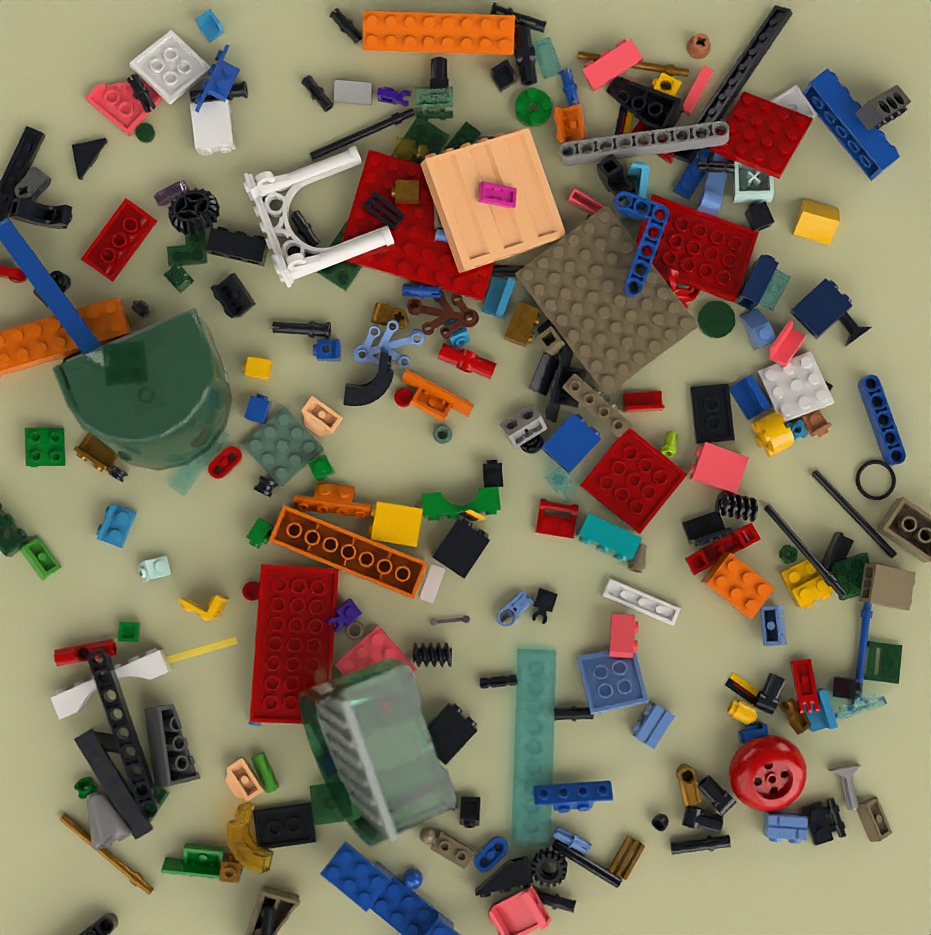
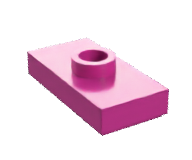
(497, 195)

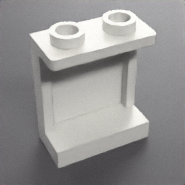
(212, 127)

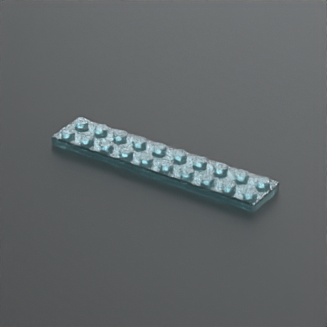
(533, 745)

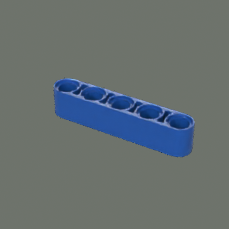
(882, 410)

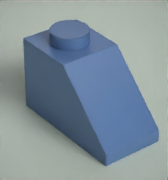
(757, 328)

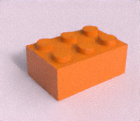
(737, 584)

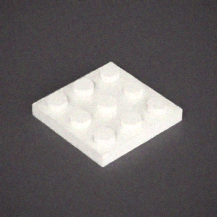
(170, 67)
(795, 388)

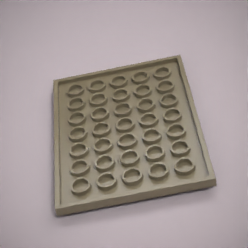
(583, 297)

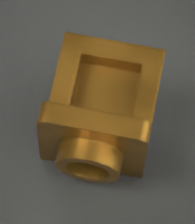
(230, 869)

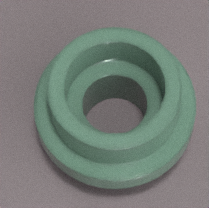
(438, 429)

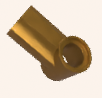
(688, 786)

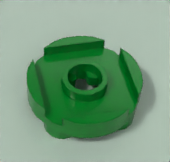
(533, 118)

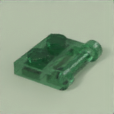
(888, 663)

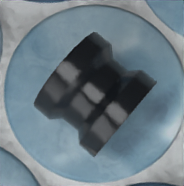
(265, 486)

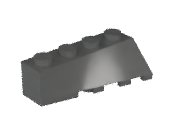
(168, 747)

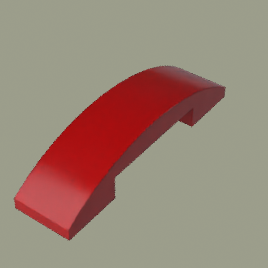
(732, 543)

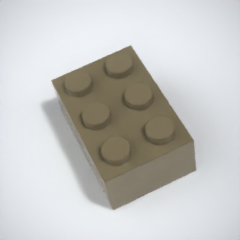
(908, 528)

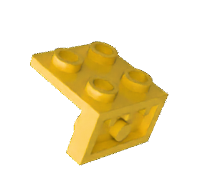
(215, 605)

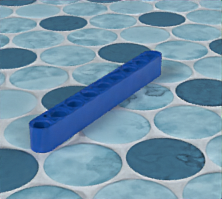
(47, 288)

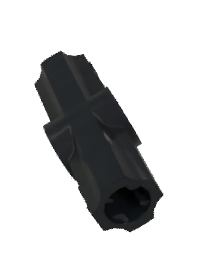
(525, 55)

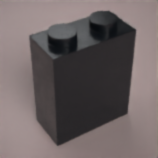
(461, 547)
(450, 732)

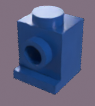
(334, 353)
(752, 731)

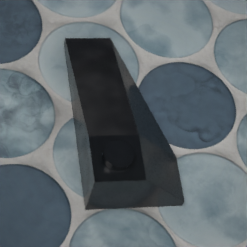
(648, 105)

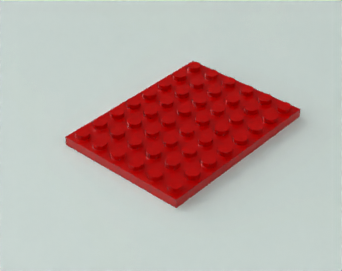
(415, 250)

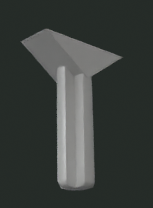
(848, 785)

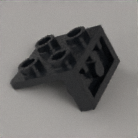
(705, 527)

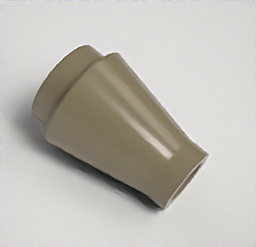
(638, 562)

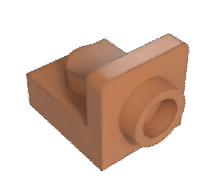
(815, 423)

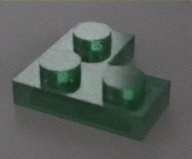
(190, 254)

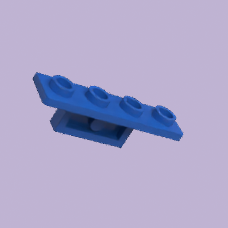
(221, 80)
(572, 795)

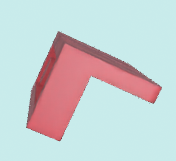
(786, 345)

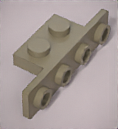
(601, 409)

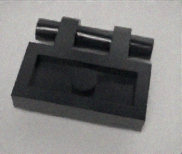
(818, 824)

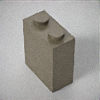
(887, 586)

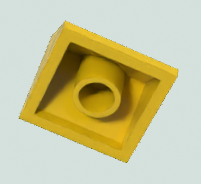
(816, 221)

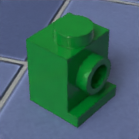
(260, 533)

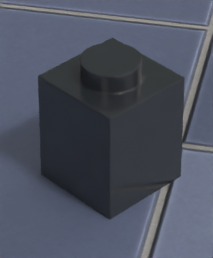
(759, 216)

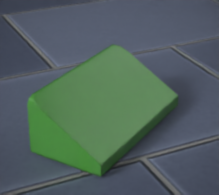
(40, 558)
(265, 772)

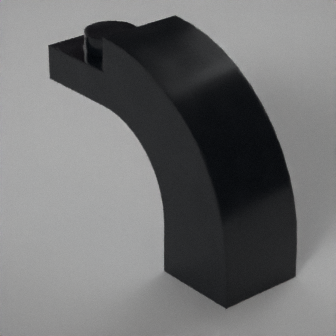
(40, 214)
(367, 393)

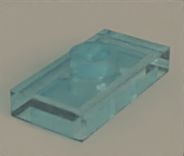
(774, 290)

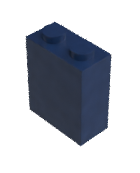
(756, 282)
(821, 308)

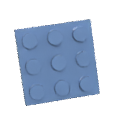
(611, 682)

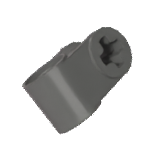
(33, 183)

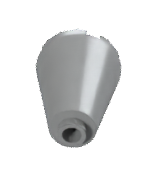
(105, 821)

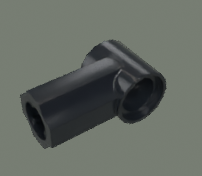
(439, 72)
(767, 699)
(719, 798)
(697, 818)

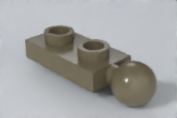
(447, 847)

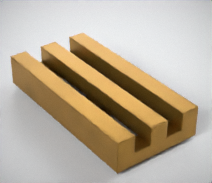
(632, 863)

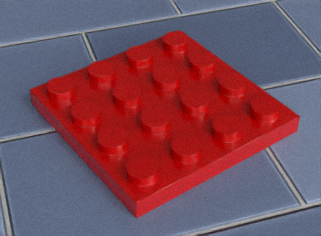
(763, 134)
(633, 480)

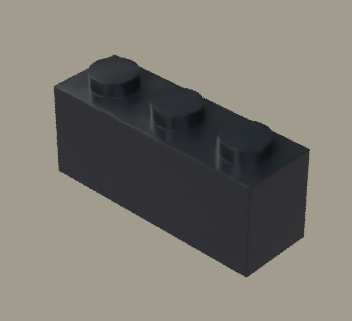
(237, 246)

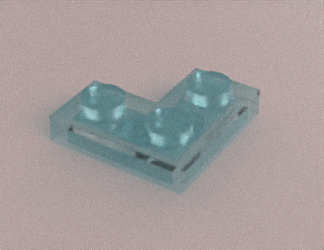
(861, 705)

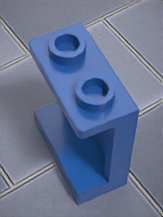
(571, 442)

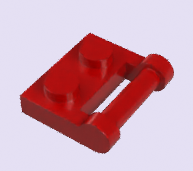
(556, 525)

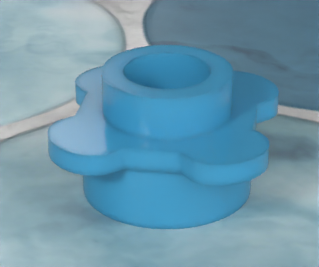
(800, 426)

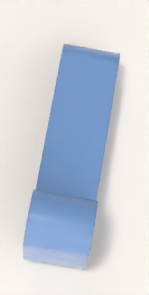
(713, 187)

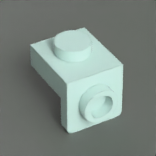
(154, 568)

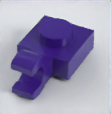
(391, 96)

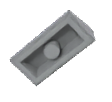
(353, 92)

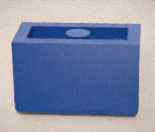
(749, 397)

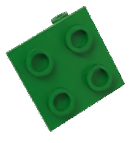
(44, 447)

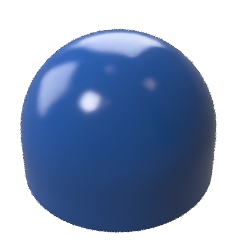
(412, 878)

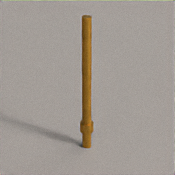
(669, 69)
(135, 878)

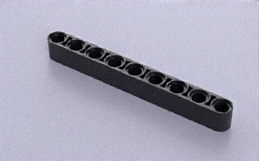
(124, 742)

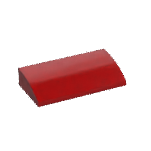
(119, 240)

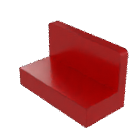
(643, 402)

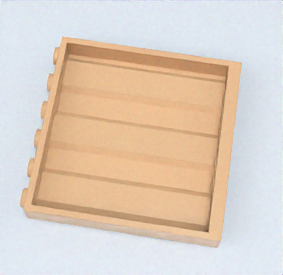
(488, 232)

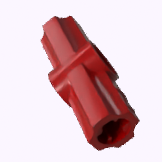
(466, 361)
(74, 654)

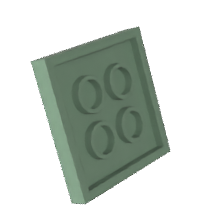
(283, 447)

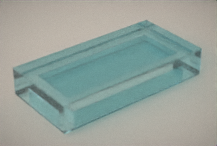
(547, 57)

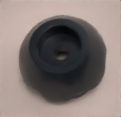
(533, 445)

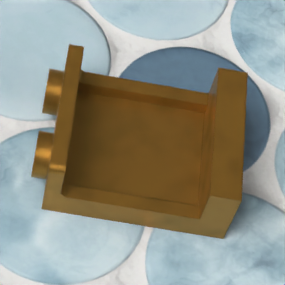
(92, 450)

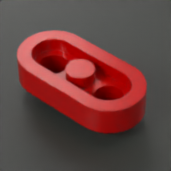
(225, 462)

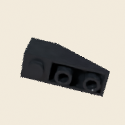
(511, 874)

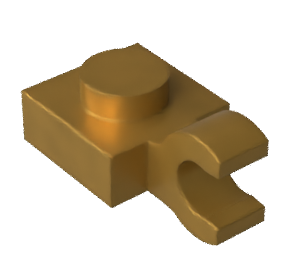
(797, 721)

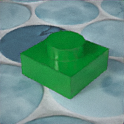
(129, 631)

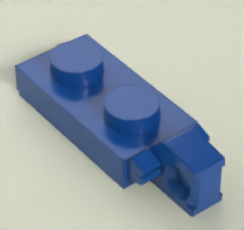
(691, 177)

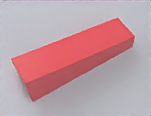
(697, 89)
(584, 202)

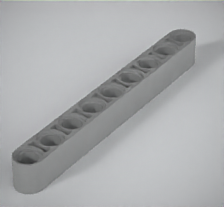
(651, 137)

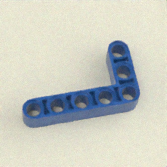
(645, 241)

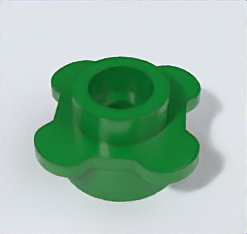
(81, 784)

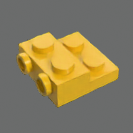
(805, 584)

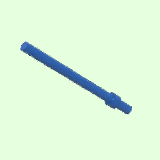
(866, 615)

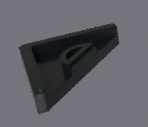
(86, 154)

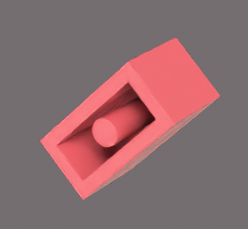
(622, 636)

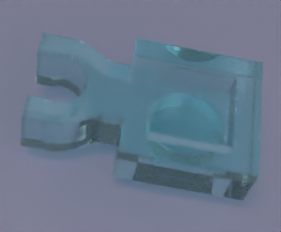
(559, 481)

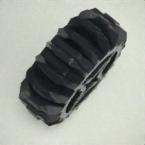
(194, 211)

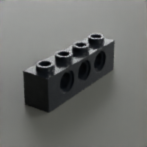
(883, 108)

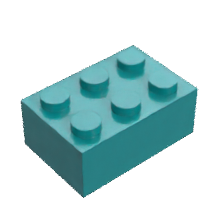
(608, 537)

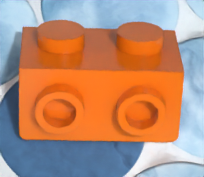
(569, 123)

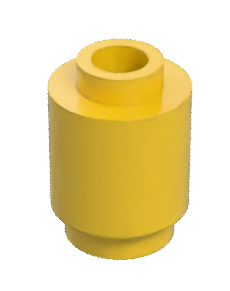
(742, 711)

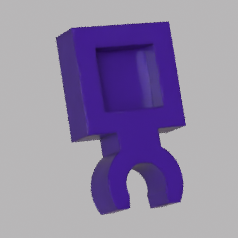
(346, 614)

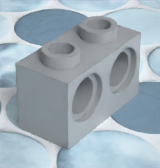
(523, 426)

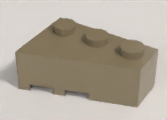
(282, 901)

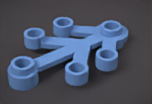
(384, 344)

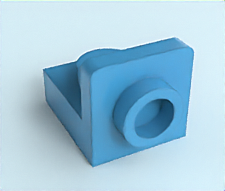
(459, 337)

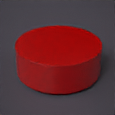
(403, 397)
(251, 591)

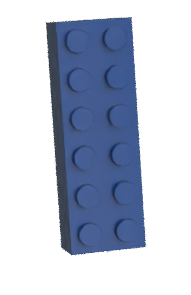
(838, 112)

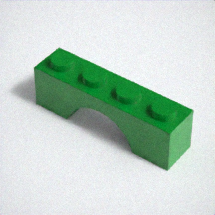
(436, 505)

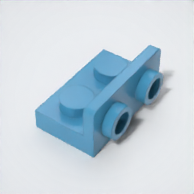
(116, 525)

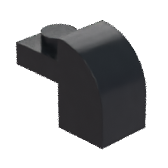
(613, 176)

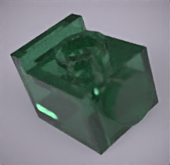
(179, 278)

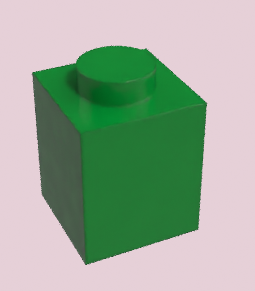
(321, 467)

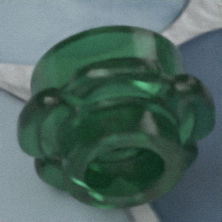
(783, 554)

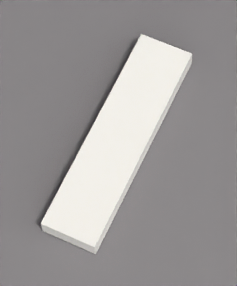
(641, 602)

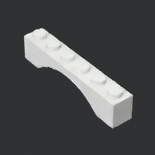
(73, 700)

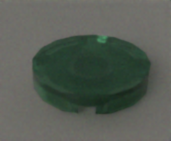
(716, 319)

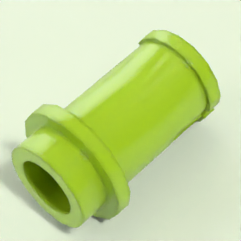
(668, 448)

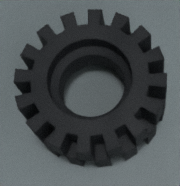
(549, 856)

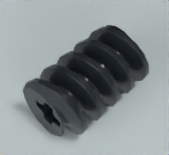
(736, 504)
(432, 654)

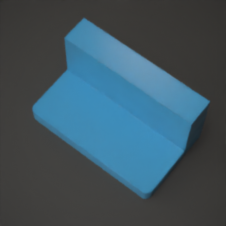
(498, 296)
(825, 717)

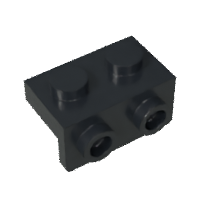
(233, 296)

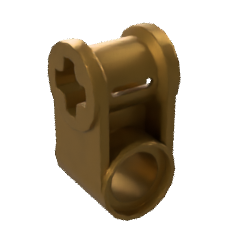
(383, 313)

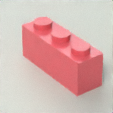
(611, 64)

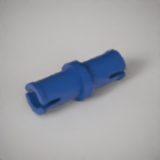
(569, 87)
(421, 291)

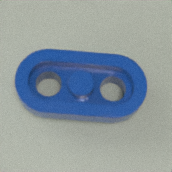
(491, 854)

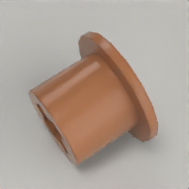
(699, 46)

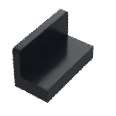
(837, 550)

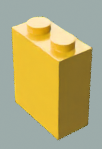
(395, 524)

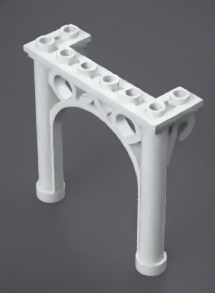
(269, 188)

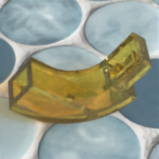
(242, 844)

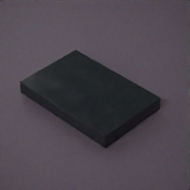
(712, 413)
(284, 825)

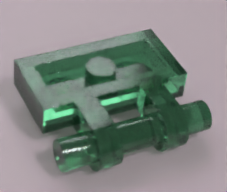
(434, 97)

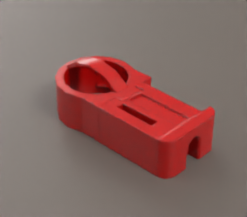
(12, 274)

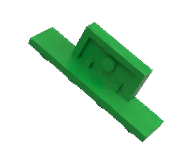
(197, 861)

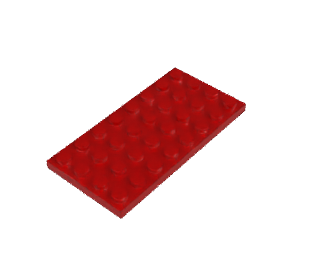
(291, 639)

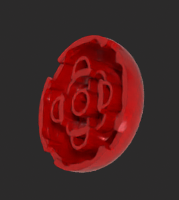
(753, 762)

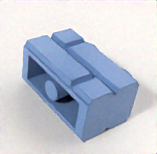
(773, 625)
(652, 725)
(785, 826)

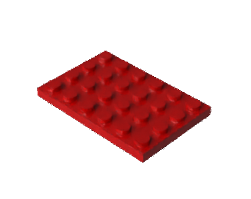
(702, 248)

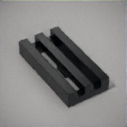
(371, 201)

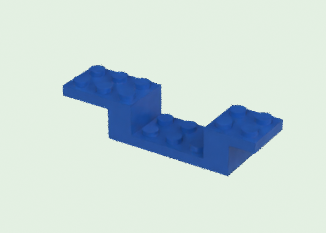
(384, 894)

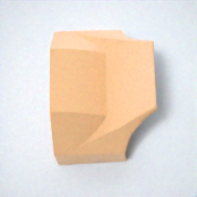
(320, 418)
(243, 780)

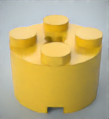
(772, 433)

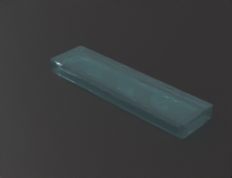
(191, 471)

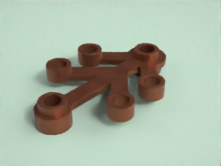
(444, 314)

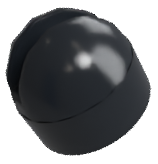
(660, 822)

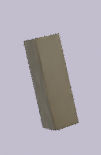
(873, 820)

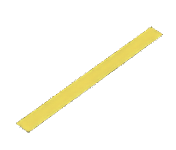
(202, 649)

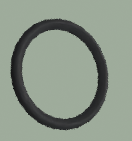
(859, 485)

